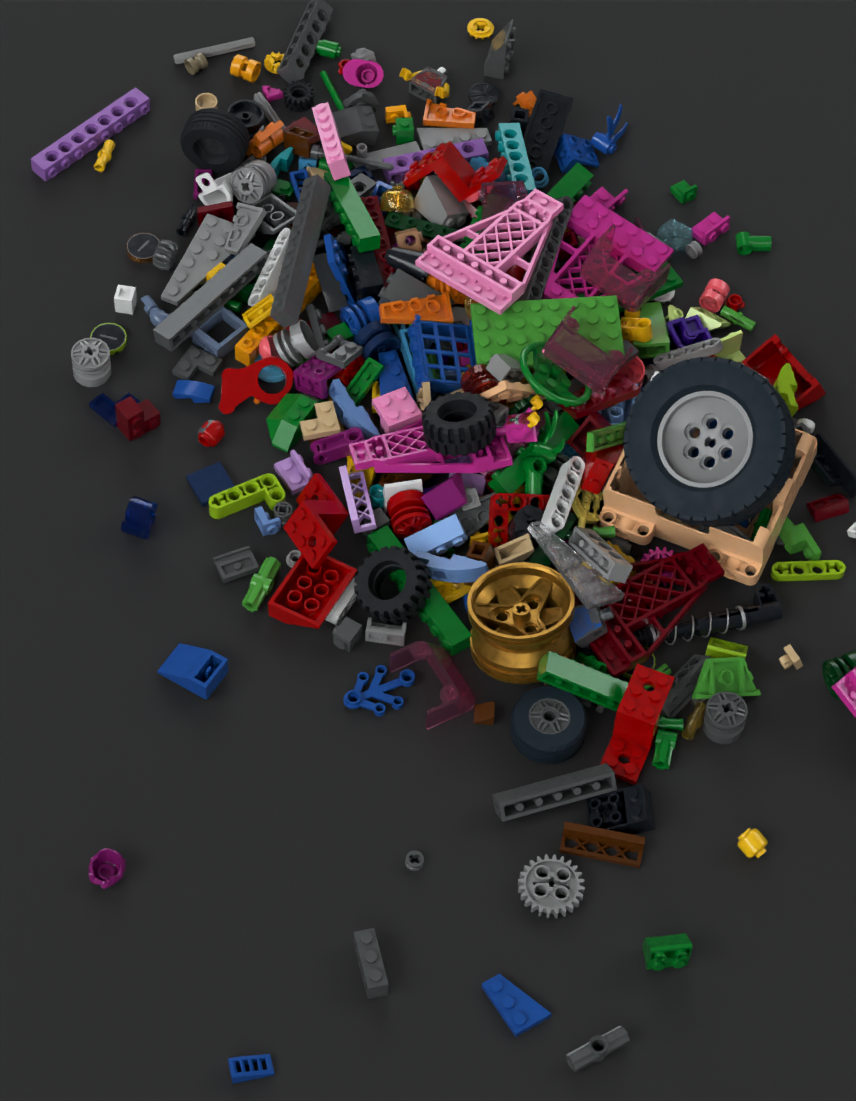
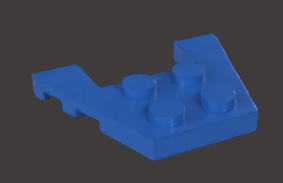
(337, 261)

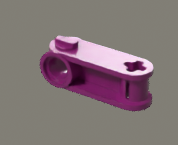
(335, 445)

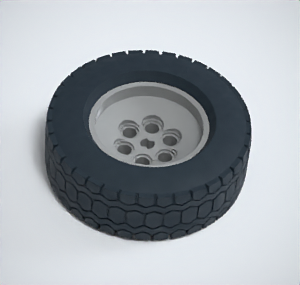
(689, 399)

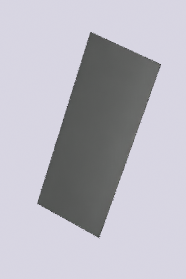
(331, 288)

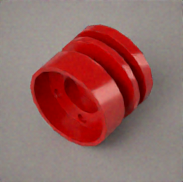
(408, 513)

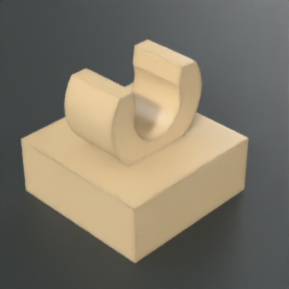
(790, 658)

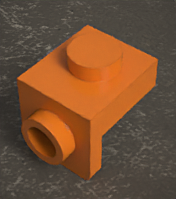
(526, 101)

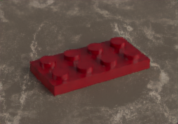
(617, 391)

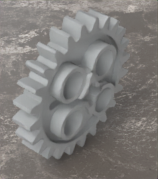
(549, 902)

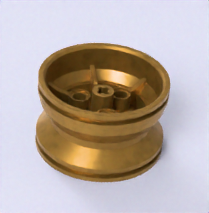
(519, 605)

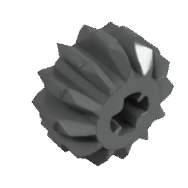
(165, 255)

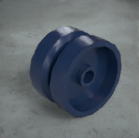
(375, 339)

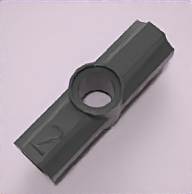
(587, 1054)

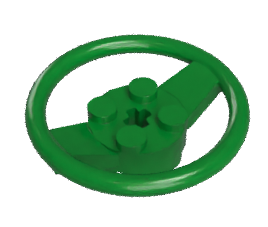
(549, 378)

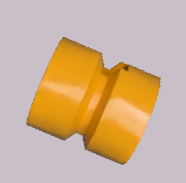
(245, 68)

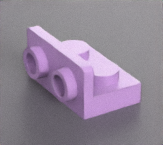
(293, 472)

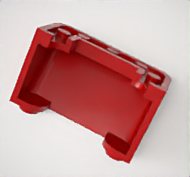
(769, 361)

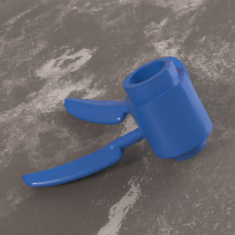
(604, 142)

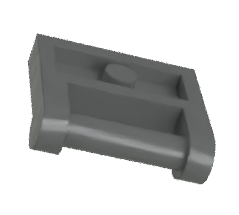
(343, 355)

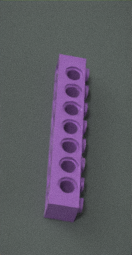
(90, 134)

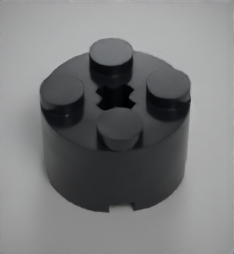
(522, 519)

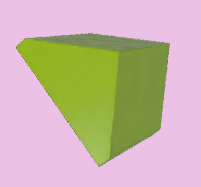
(723, 649)

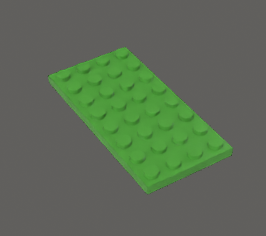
(538, 319)

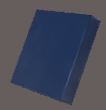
(209, 482)

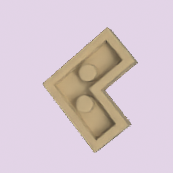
(325, 423)

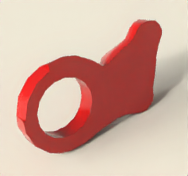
(243, 383)

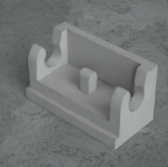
(385, 633)

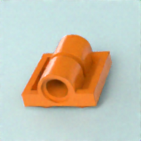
(266, 140)

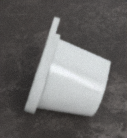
(217, 191)

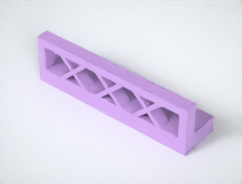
(351, 499)

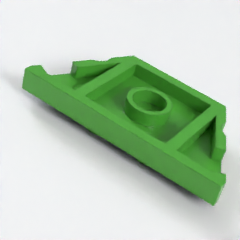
(725, 675)

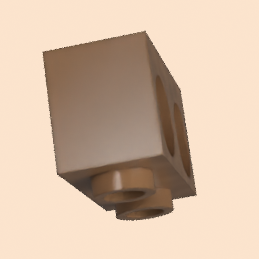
(415, 245)

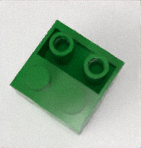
(667, 951)

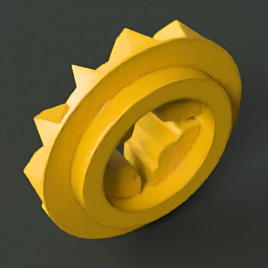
(481, 23)
(270, 64)

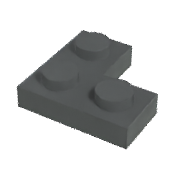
(195, 360)

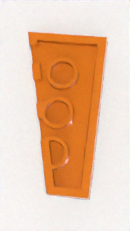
(431, 308)

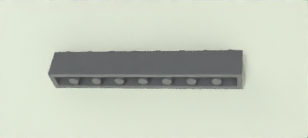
(210, 297)

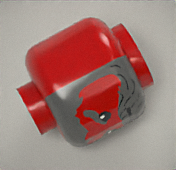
(211, 433)

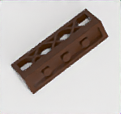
(604, 838)

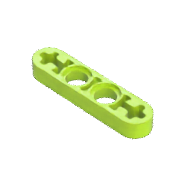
(807, 567)

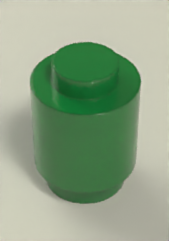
(329, 49)

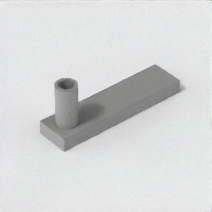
(379, 155)

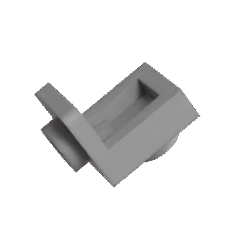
(364, 54)
(472, 498)

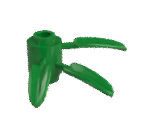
(545, 450)

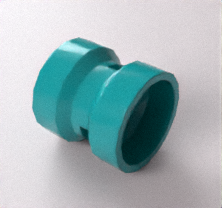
(376, 496)

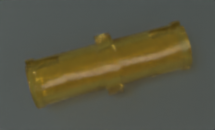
(694, 721)

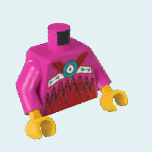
(522, 426)

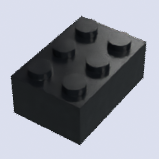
(365, 274)

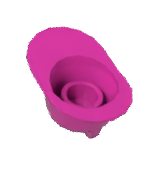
(363, 73)

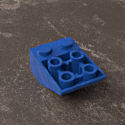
(195, 669)

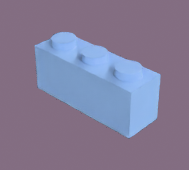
(438, 537)

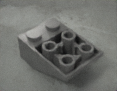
(501, 52)

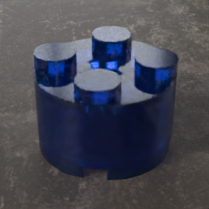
(139, 517)

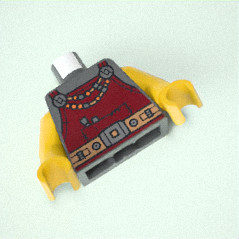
(427, 83)

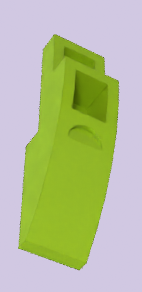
(786, 387)

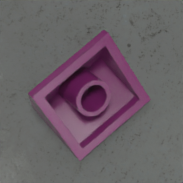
(446, 497)

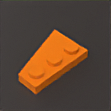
(448, 117)

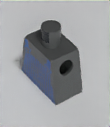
(589, 624)

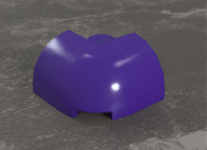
(687, 331)

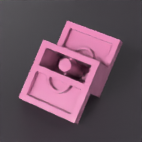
(396, 410)

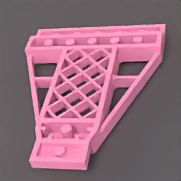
(487, 280)

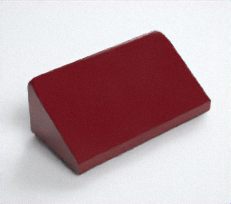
(828, 507)

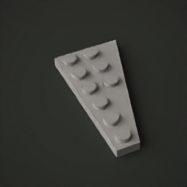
(200, 257)

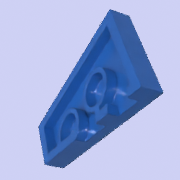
(514, 1005)

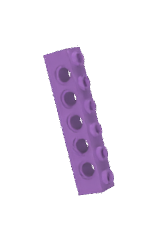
(402, 162)

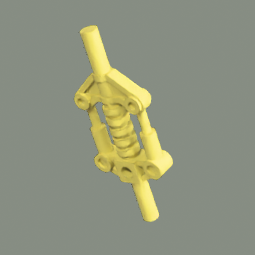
(582, 508)

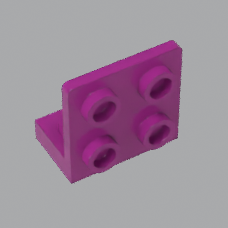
(312, 377)

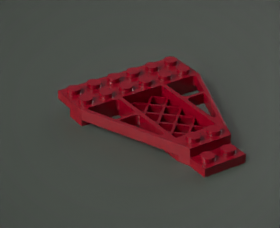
(619, 646)

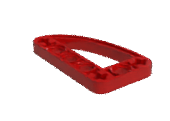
(503, 510)

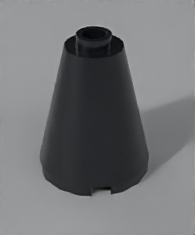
(405, 260)

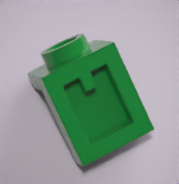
(684, 191)

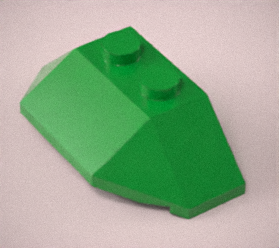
(286, 418)

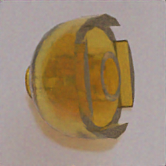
(397, 200)

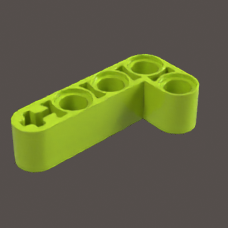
(223, 503)

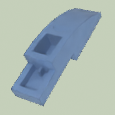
(348, 413)
(456, 570)

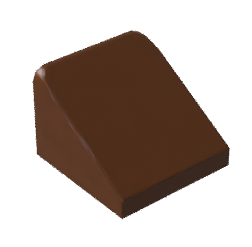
(484, 713)

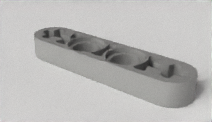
(700, 349)

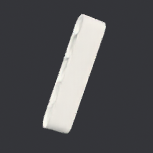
(269, 276)
(563, 494)

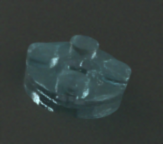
(678, 229)

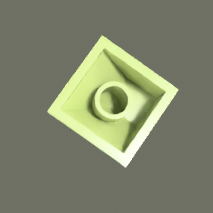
(708, 319)

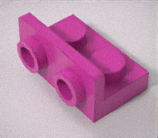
(710, 228)

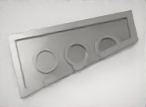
(433, 137)

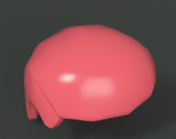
(267, 348)

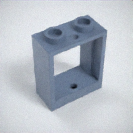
(208, 344)

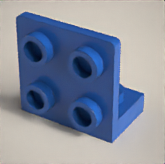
(574, 150)

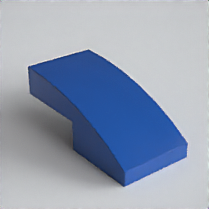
(197, 391)

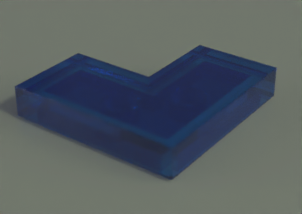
(106, 407)

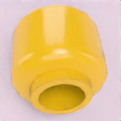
(752, 843)

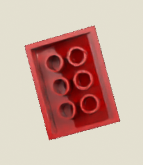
(310, 593)

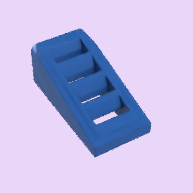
(298, 175)
(250, 1060)

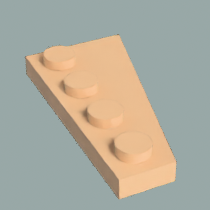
(509, 391)

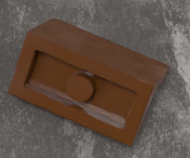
(300, 140)

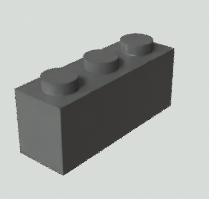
(371, 963)

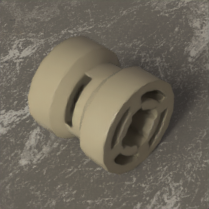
(196, 63)

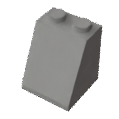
(439, 204)

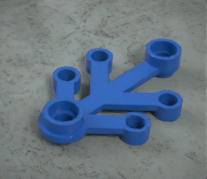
(377, 691)

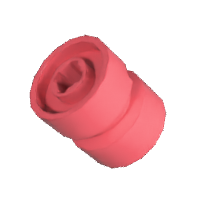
(714, 295)

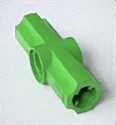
(261, 584)

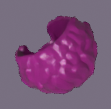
(106, 868)

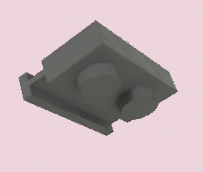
(236, 564)

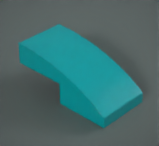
(283, 161)

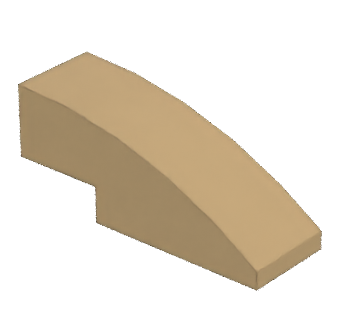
(514, 550)

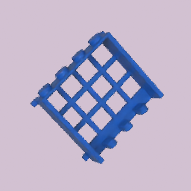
(418, 332)

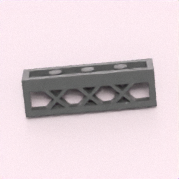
(683, 686)

